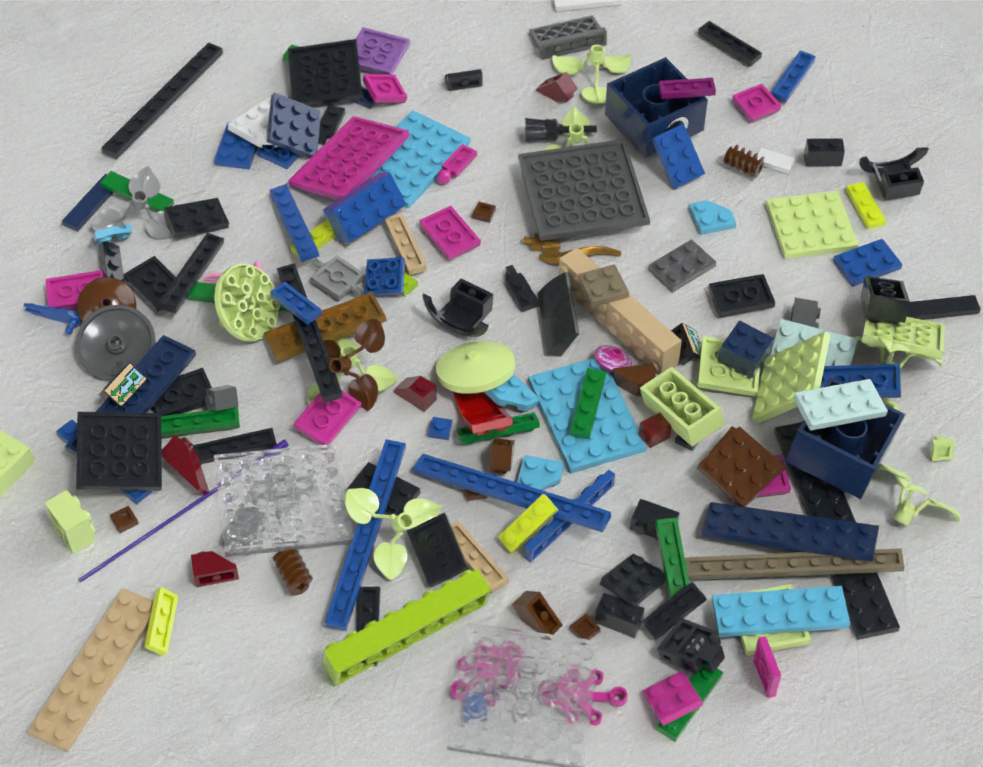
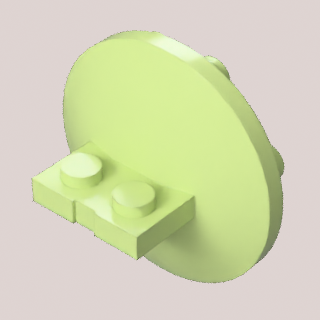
(245, 302)

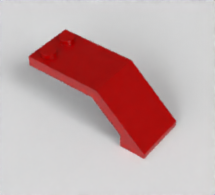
(481, 412)

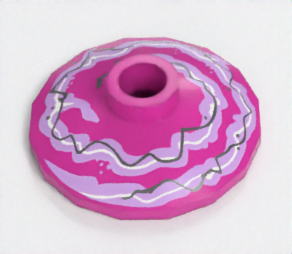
(612, 357)

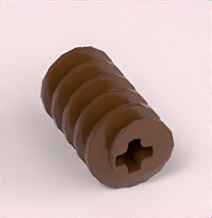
(744, 161)
(293, 571)

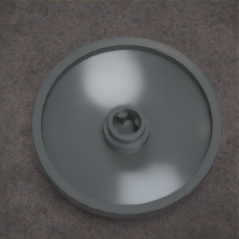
(113, 335)

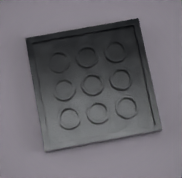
(325, 73)
(119, 451)

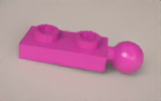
(456, 163)

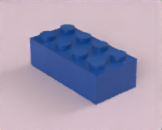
(364, 207)

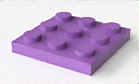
(380, 51)

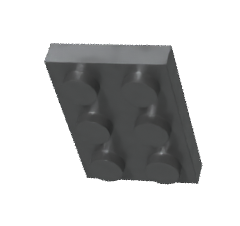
(682, 265)

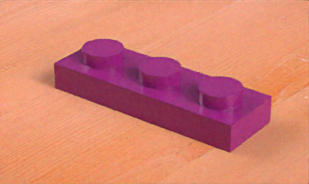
(687, 88)

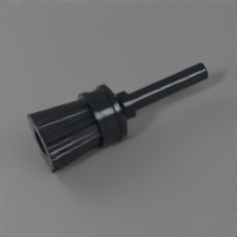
(549, 129)

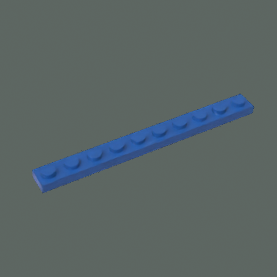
(510, 491)
(364, 538)

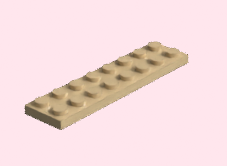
(93, 671)

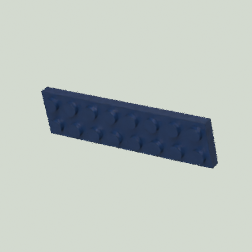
(161, 368)
(791, 531)

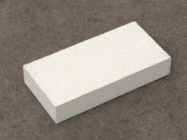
(777, 161)

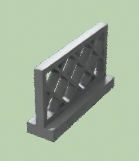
(568, 43)

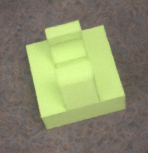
(942, 448)

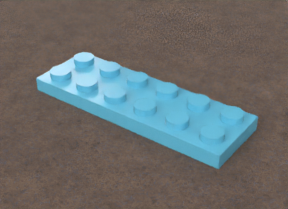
(780, 611)

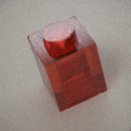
(655, 430)

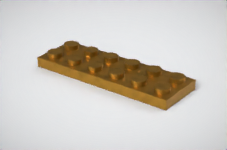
(333, 325)

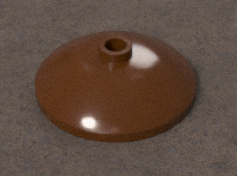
(102, 289)

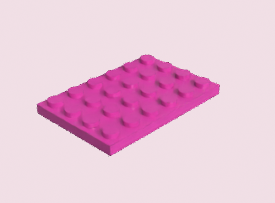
(349, 158)

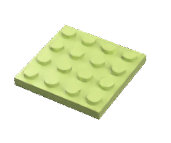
(811, 224)
(918, 335)
(790, 372)

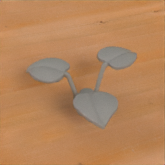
(141, 187)

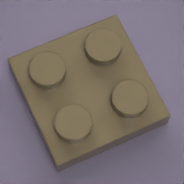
(603, 285)

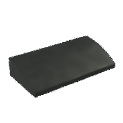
(558, 314)

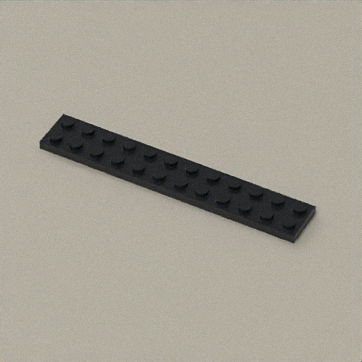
(863, 592)

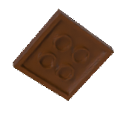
(741, 467)

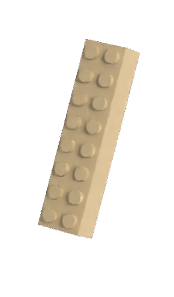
(626, 318)

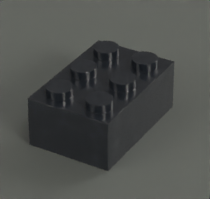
(884, 300)

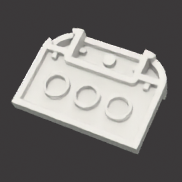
(253, 124)

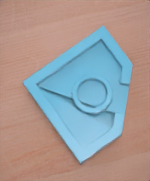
(711, 217)
(107, 234)
(514, 393)
(540, 472)

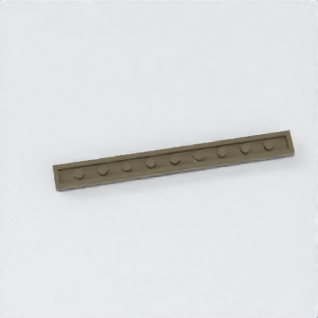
(790, 565)

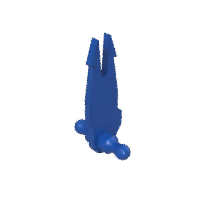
(62, 315)

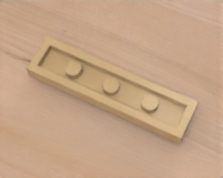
(405, 244)
(478, 558)

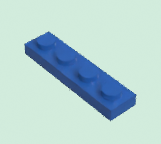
(793, 76)

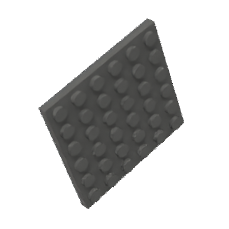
(583, 189)

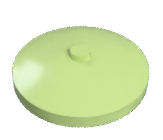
(475, 367)

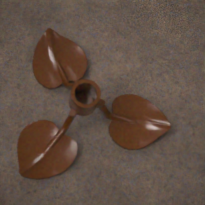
(372, 338)

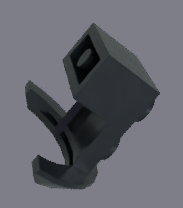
(897, 177)
(465, 310)

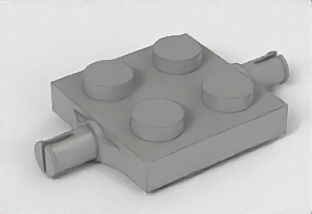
(337, 277)

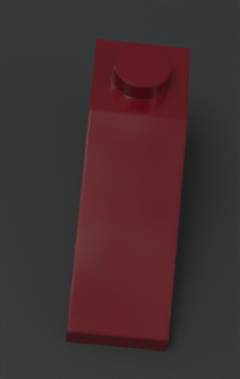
(186, 462)

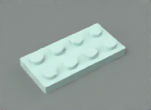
(840, 347)
(840, 404)

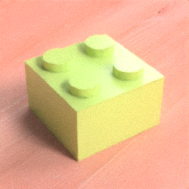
(70, 521)

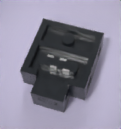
(692, 647)

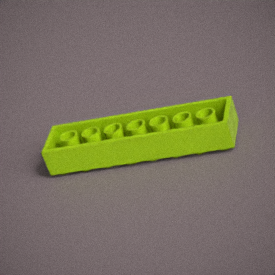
(406, 626)

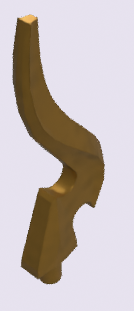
(551, 249)

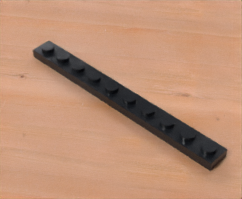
(162, 100)
(312, 342)

